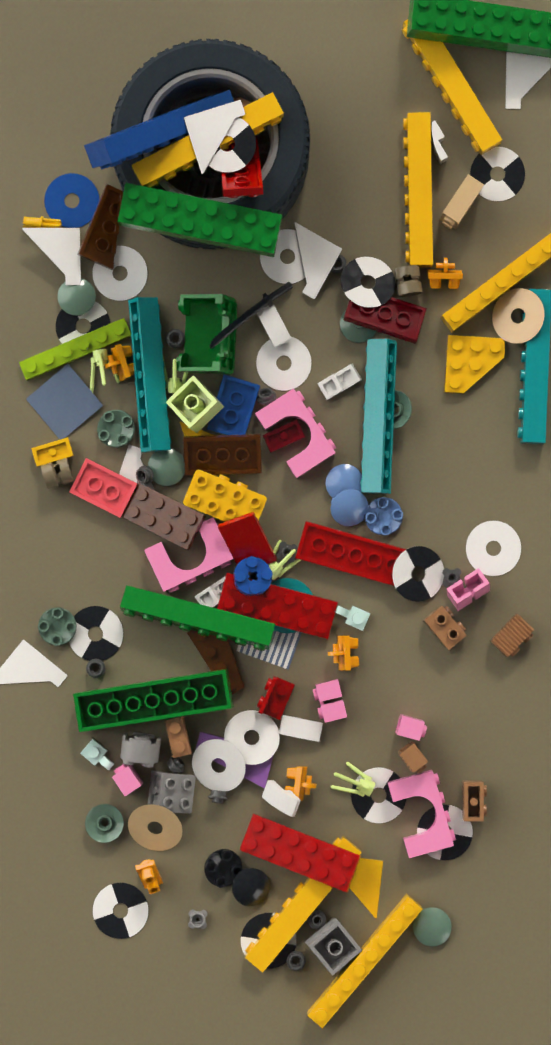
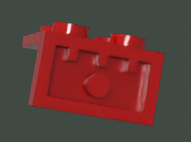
(276, 697)

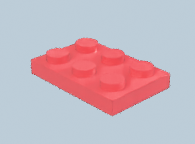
(103, 487)

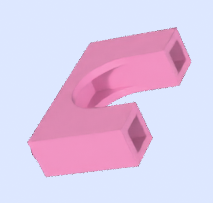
(292, 406)
(171, 576)
(438, 835)

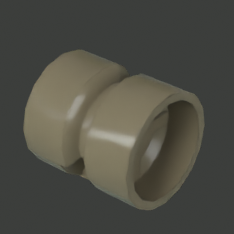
(411, 287)
(50, 472)

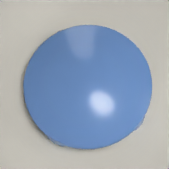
(343, 478)
(349, 507)
(383, 516)

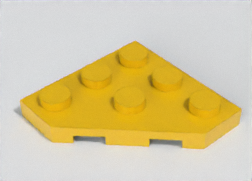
(469, 360)

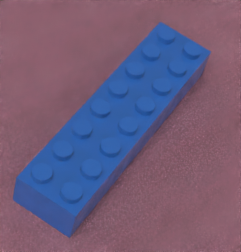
(149, 134)

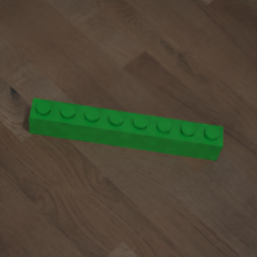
(197, 617)

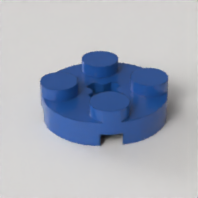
(251, 565)

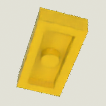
(52, 452)

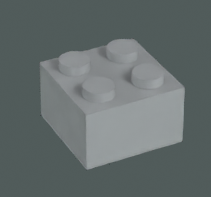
(333, 946)

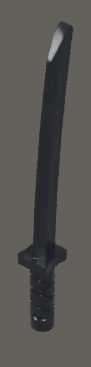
(267, 300)

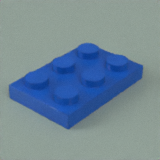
(238, 402)

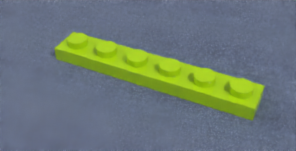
(75, 349)

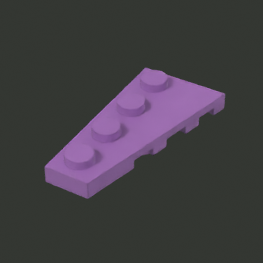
(255, 773)

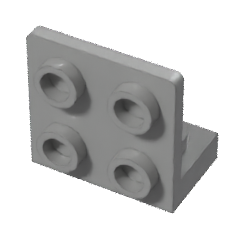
(172, 791)

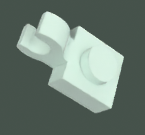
(355, 617)
(96, 753)

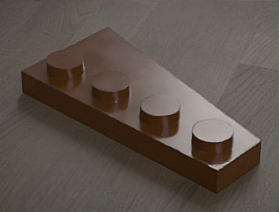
(101, 236)
(218, 656)

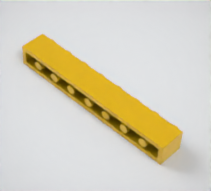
(456, 93)
(181, 153)
(419, 189)
(498, 285)
(291, 918)
(365, 961)

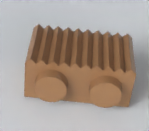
(512, 635)
(178, 736)
(413, 757)

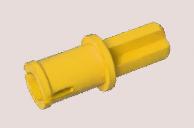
(31, 222)

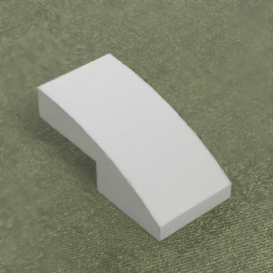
(437, 137)
(274, 326)
(339, 381)
(210, 595)
(300, 728)
(281, 799)

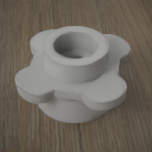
(197, 924)

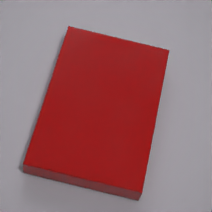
(246, 539)

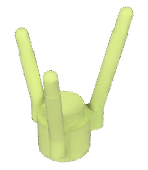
(99, 359)
(174, 383)
(277, 568)
(364, 786)

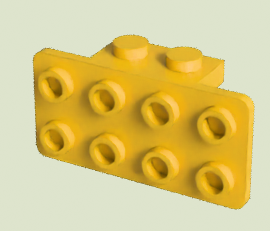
(222, 498)

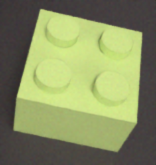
(195, 404)

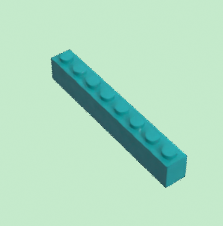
(149, 374)
(535, 379)
(378, 416)

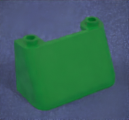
(205, 319)

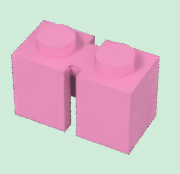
(476, 586)
(332, 710)
(411, 727)
(127, 779)

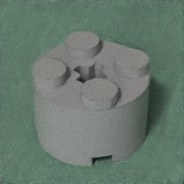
(140, 749)

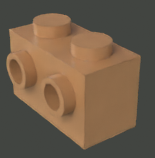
(445, 627)
(473, 800)

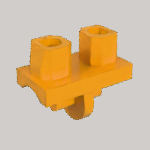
(436, 275)
(118, 362)
(341, 653)
(302, 782)
(149, 876)

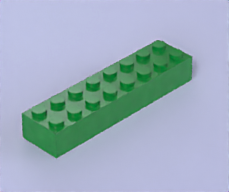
(481, 25)
(199, 219)
(153, 700)

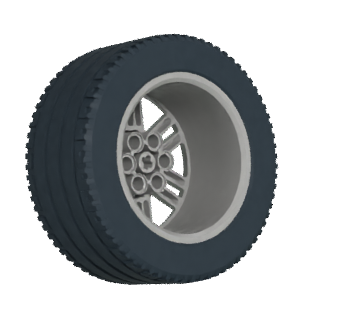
(209, 69)

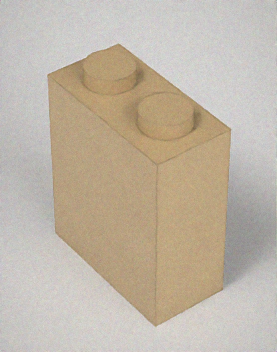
(461, 202)

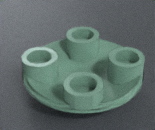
(76, 298)
(116, 428)
(167, 467)
(57, 626)
(432, 926)

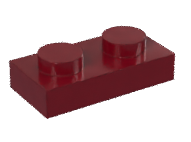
(283, 436)

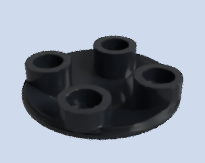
(222, 867)
(251, 887)

